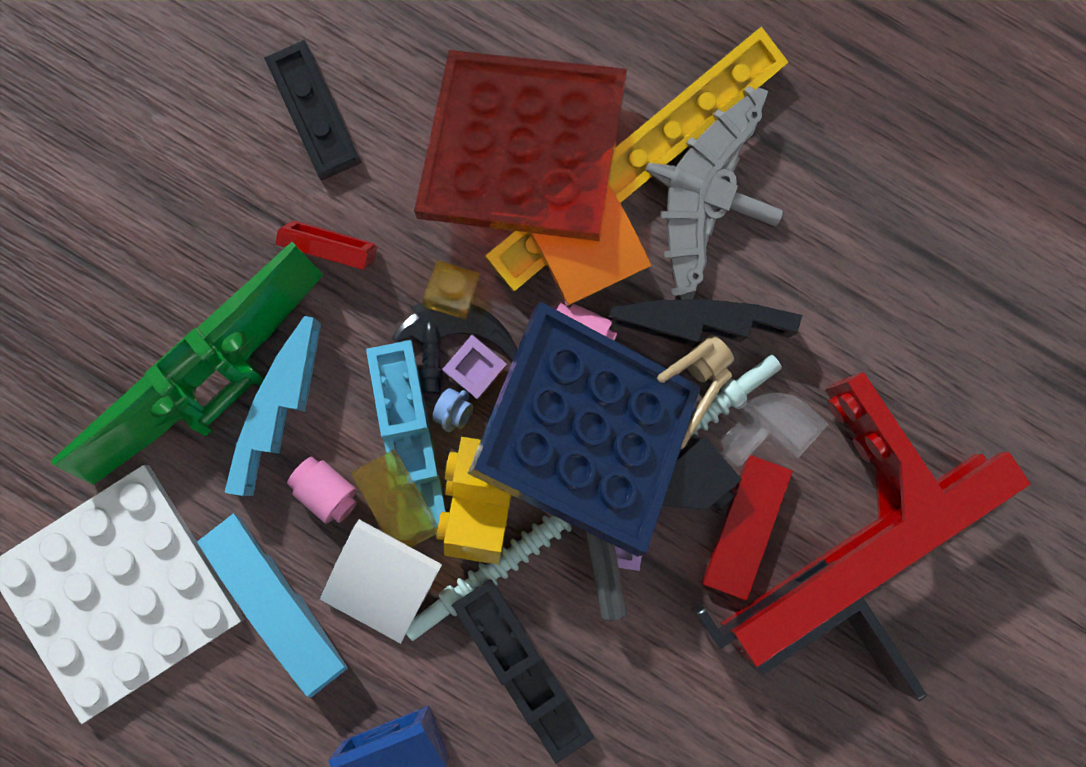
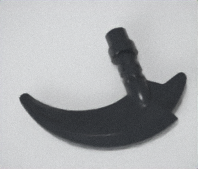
(431, 325)

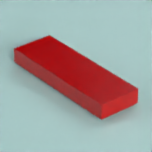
(747, 527)

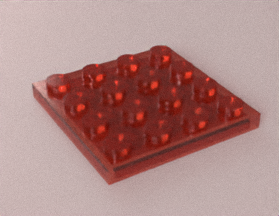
(522, 145)

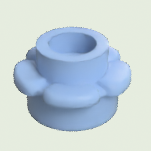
(453, 409)

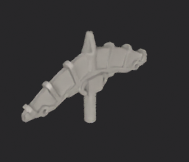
(705, 189)

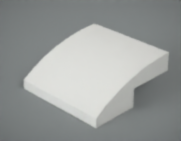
(380, 581)

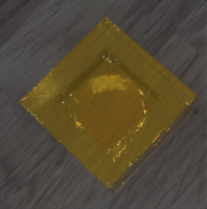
(451, 289)

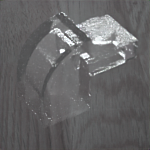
(777, 418)

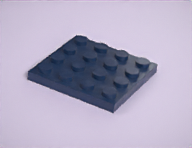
(586, 430)

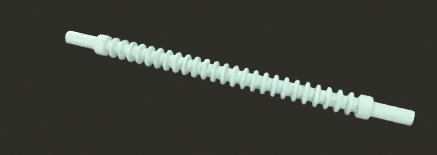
(732, 394)

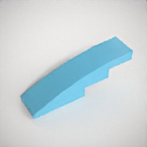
(282, 389)
(405, 418)
(272, 606)

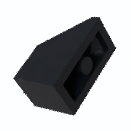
(701, 478)

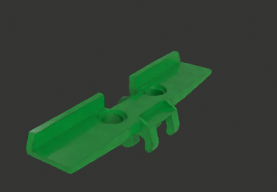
(170, 385)

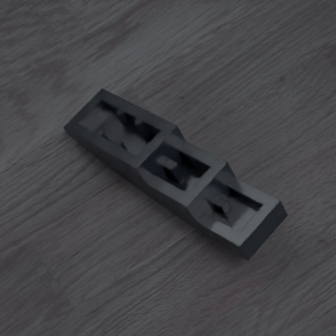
(685, 319)
(523, 670)

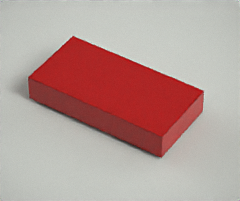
(327, 244)

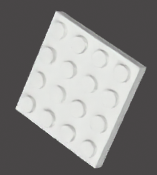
(115, 593)

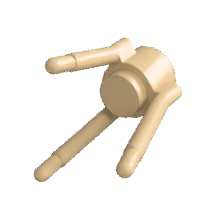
(704, 362)

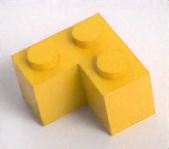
(477, 511)

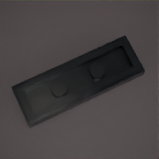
(312, 110)

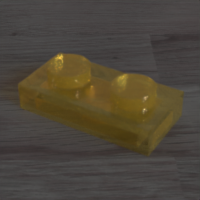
(395, 499)

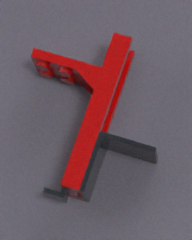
(912, 520)

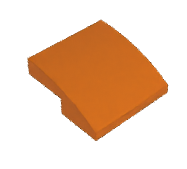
(588, 265)

